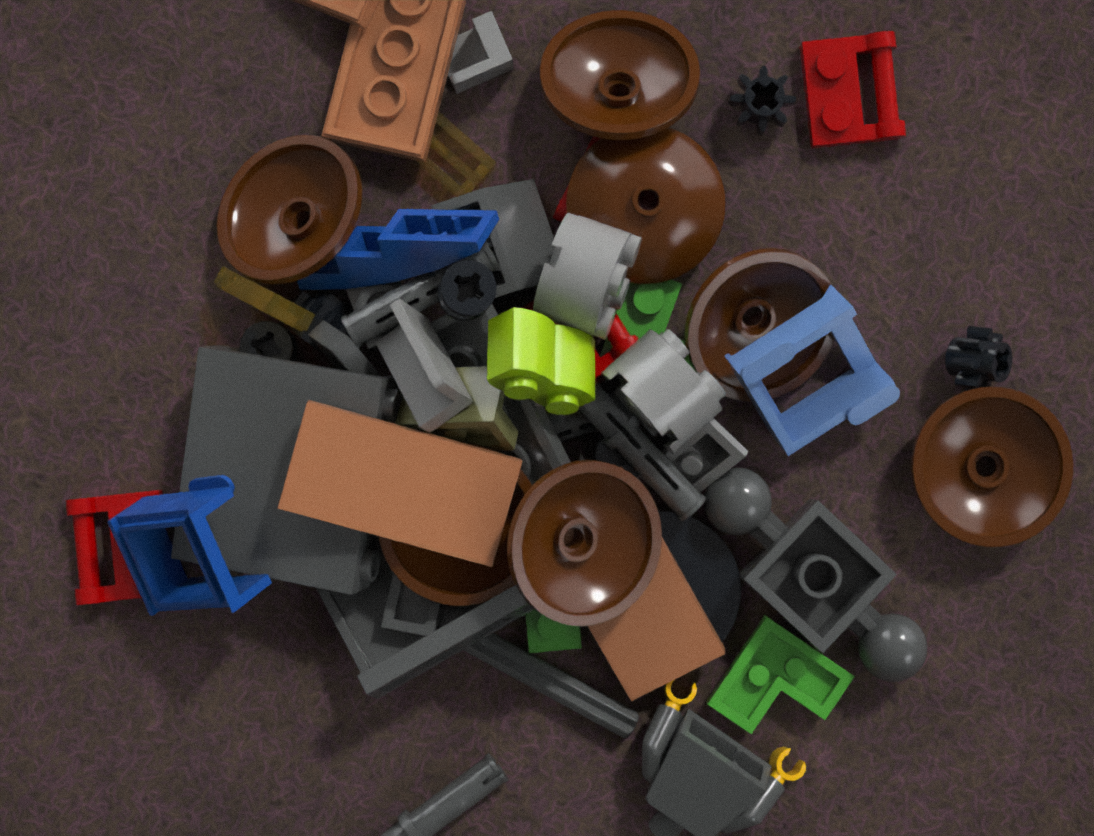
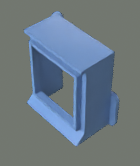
(851, 396)

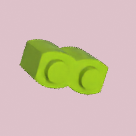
(541, 360)

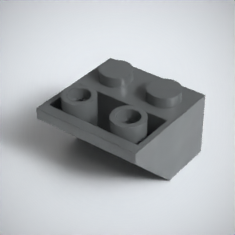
(520, 237)

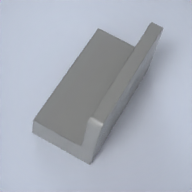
(422, 369)

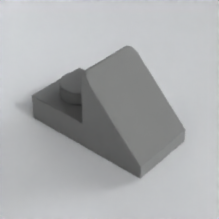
(706, 455)

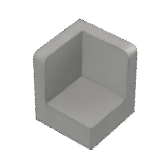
(479, 54)

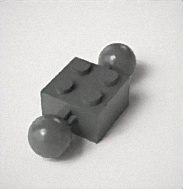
(816, 575)

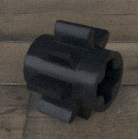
(760, 86)
(325, 308)
(978, 358)

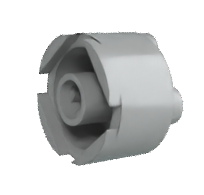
(586, 275)
(665, 388)

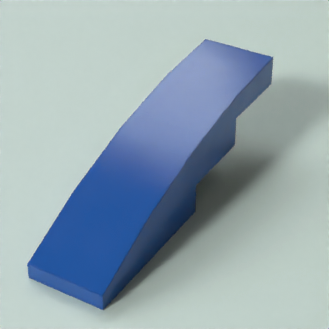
(407, 247)

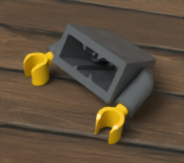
(704, 776)

